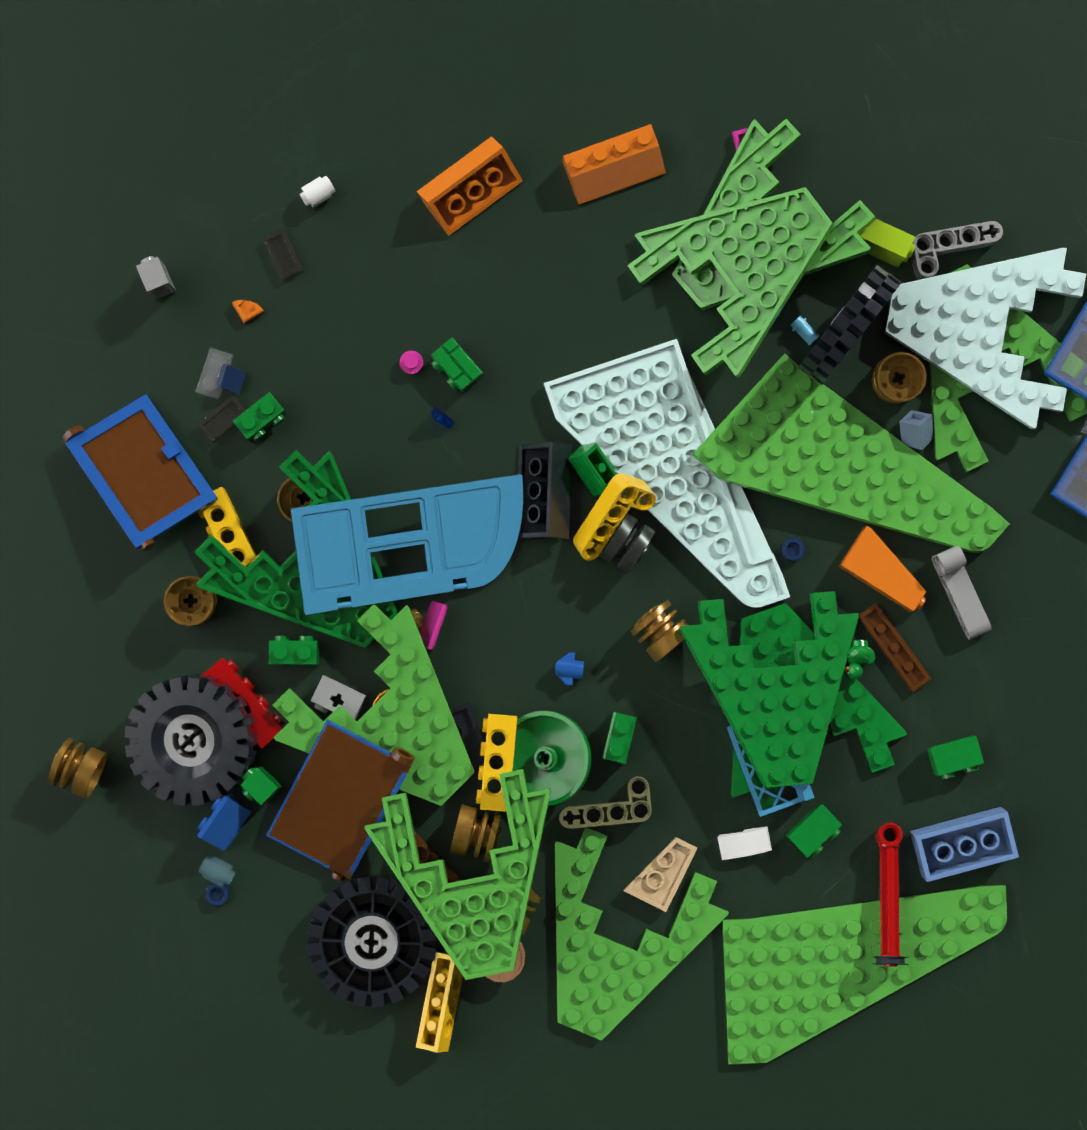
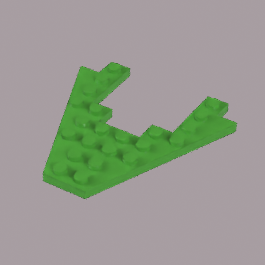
(950, 425)
(479, 916)
(602, 978)

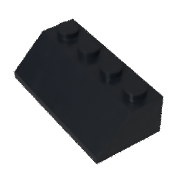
(545, 490)

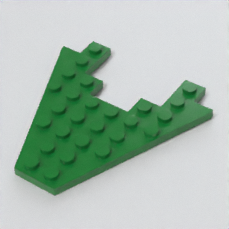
(277, 587)
(772, 639)
(776, 710)

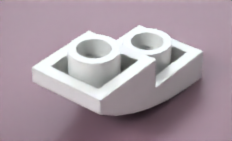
(744, 843)

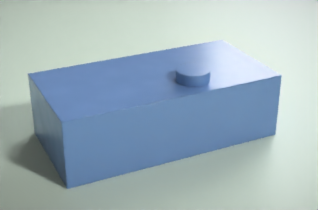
(964, 844)

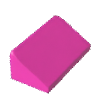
(432, 624)

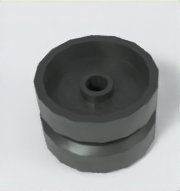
(628, 544)

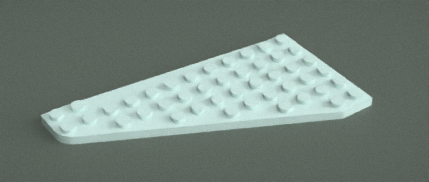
(648, 427)

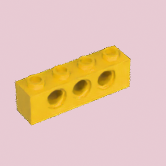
(229, 523)
(507, 725)
(440, 1004)

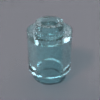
(217, 871)

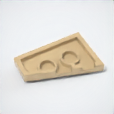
(663, 874)

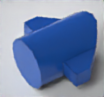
(569, 669)

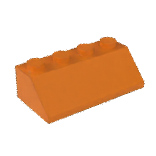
(614, 164)
(470, 185)

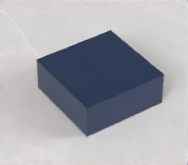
(231, 379)

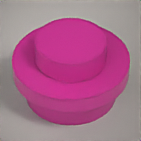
(411, 362)

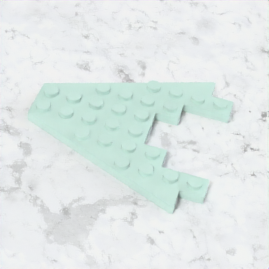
(962, 320)

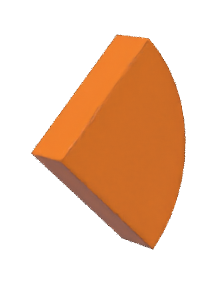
(247, 310)

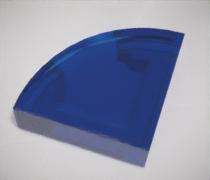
(442, 418)

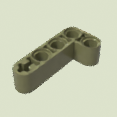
(605, 808)

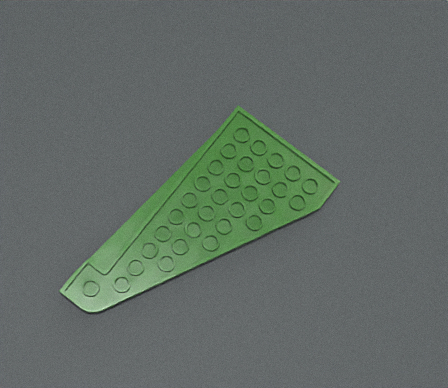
(828, 455)
(815, 967)

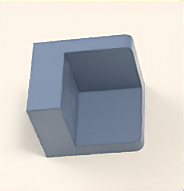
(916, 429)

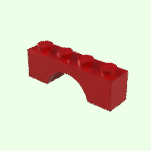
(266, 724)

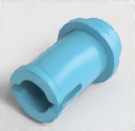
(804, 330)

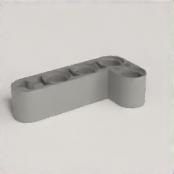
(957, 244)
(961, 592)

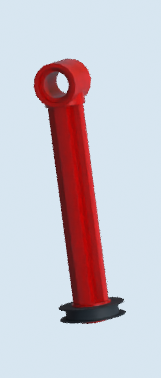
(889, 897)

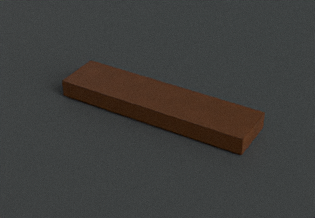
(894, 647)

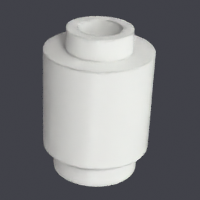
(317, 191)

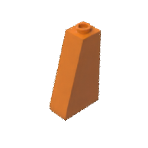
(881, 570)

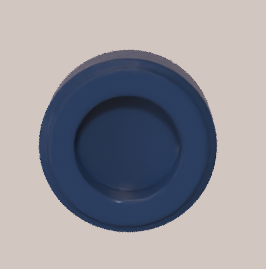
(793, 549)
(217, 895)

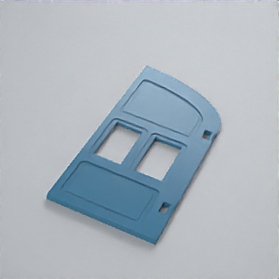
(465, 534)

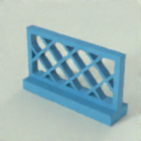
(803, 792)

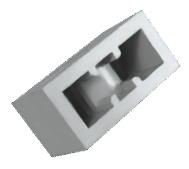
(155, 277)
(328, 688)

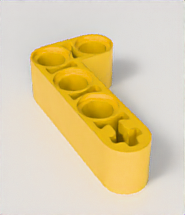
(608, 512)

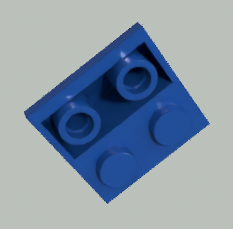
(224, 822)

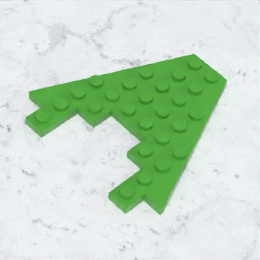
(749, 181)
(759, 253)
(406, 716)

